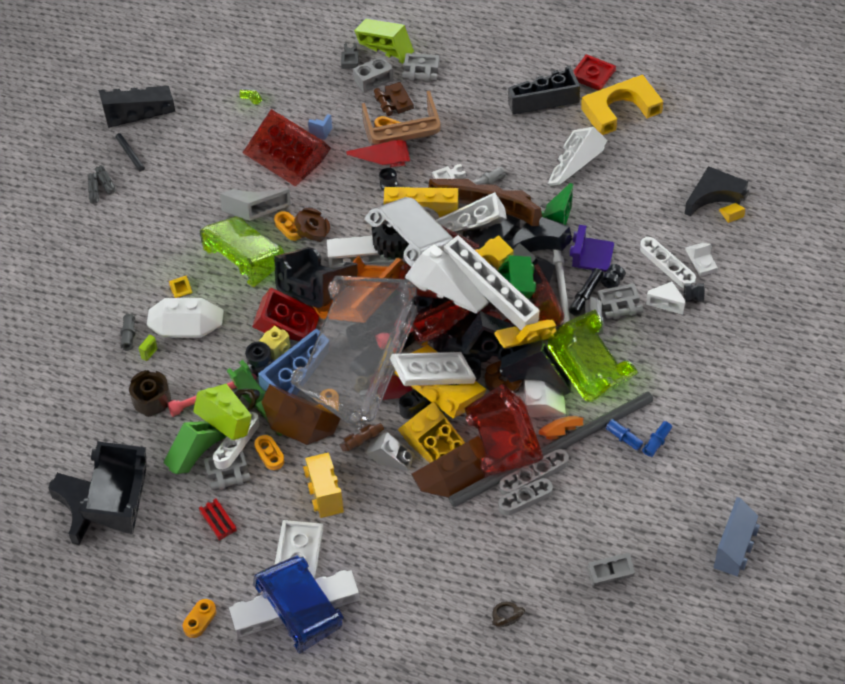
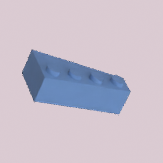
(281, 370)

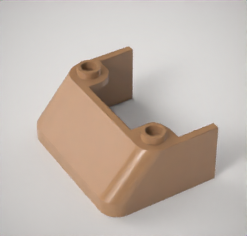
(405, 130)

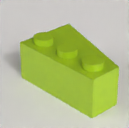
(223, 411)

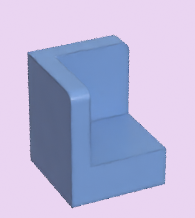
(320, 128)

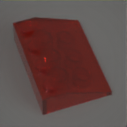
(286, 148)

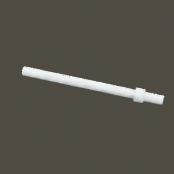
(558, 260)

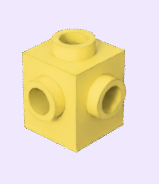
(277, 341)

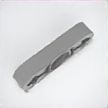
(530, 489)

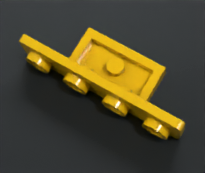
(530, 333)

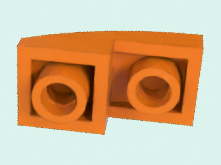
(559, 426)

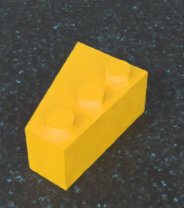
(323, 485)

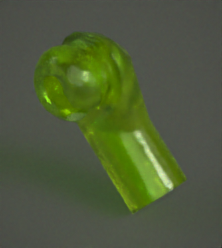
(252, 95)

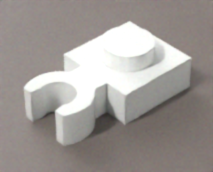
(446, 173)

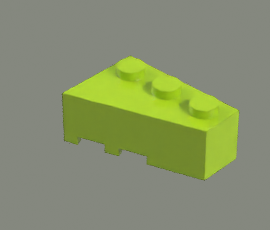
(386, 37)

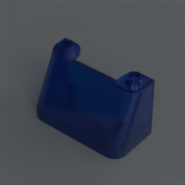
(298, 602)

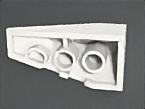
(475, 215)
(442, 275)
(543, 399)

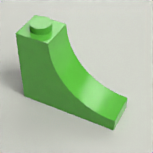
(190, 444)

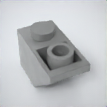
(390, 452)

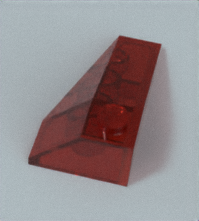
(437, 322)

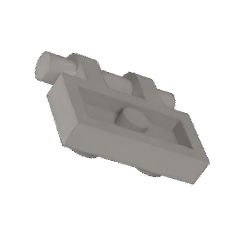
(421, 62)
(620, 296)
(237, 466)

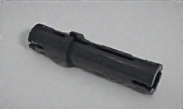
(585, 292)

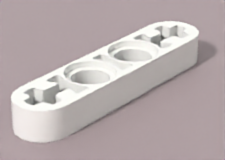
(664, 264)
(226, 456)

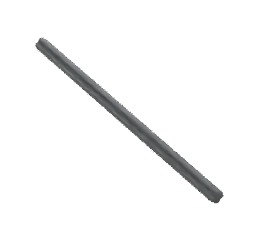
(560, 443)

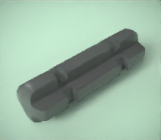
(105, 179)
(93, 189)

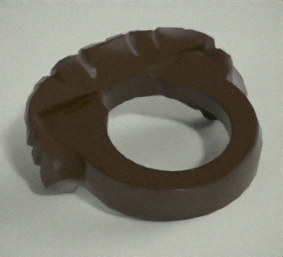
(253, 393)
(502, 622)

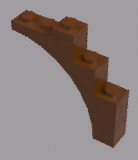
(516, 202)

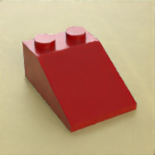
(389, 153)
(286, 314)

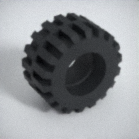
(388, 244)

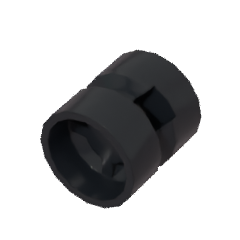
(258, 357)

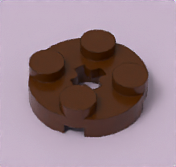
(319, 226)
(492, 378)

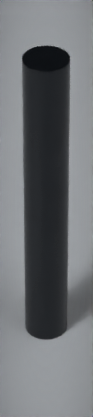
(130, 152)

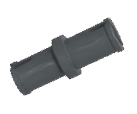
(127, 332)

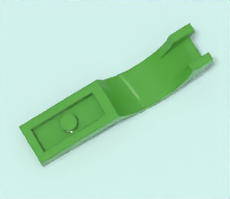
(244, 380)

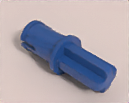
(624, 434)
(657, 439)

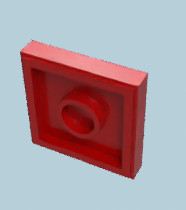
(593, 72)

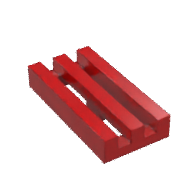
(210, 507)

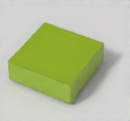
(148, 347)

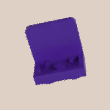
(590, 252)

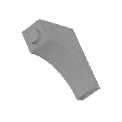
(254, 204)

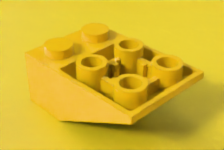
(430, 433)

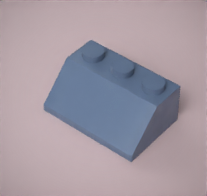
(737, 539)

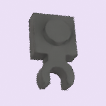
(349, 57)

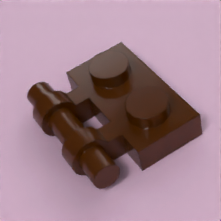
(398, 96)
(367, 432)

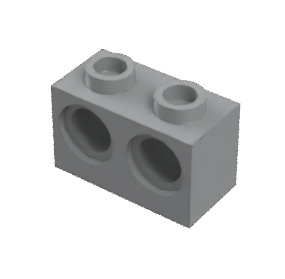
(373, 74)
(610, 569)

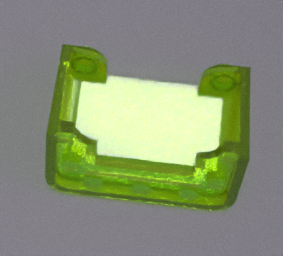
(242, 246)
(588, 358)

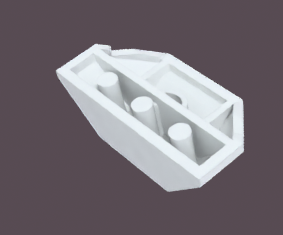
(184, 318)

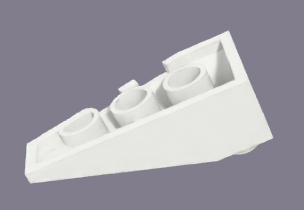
(580, 149)

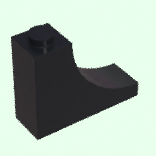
(716, 187)
(545, 236)
(535, 363)
(70, 492)

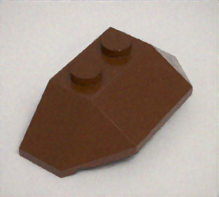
(297, 416)
(453, 470)

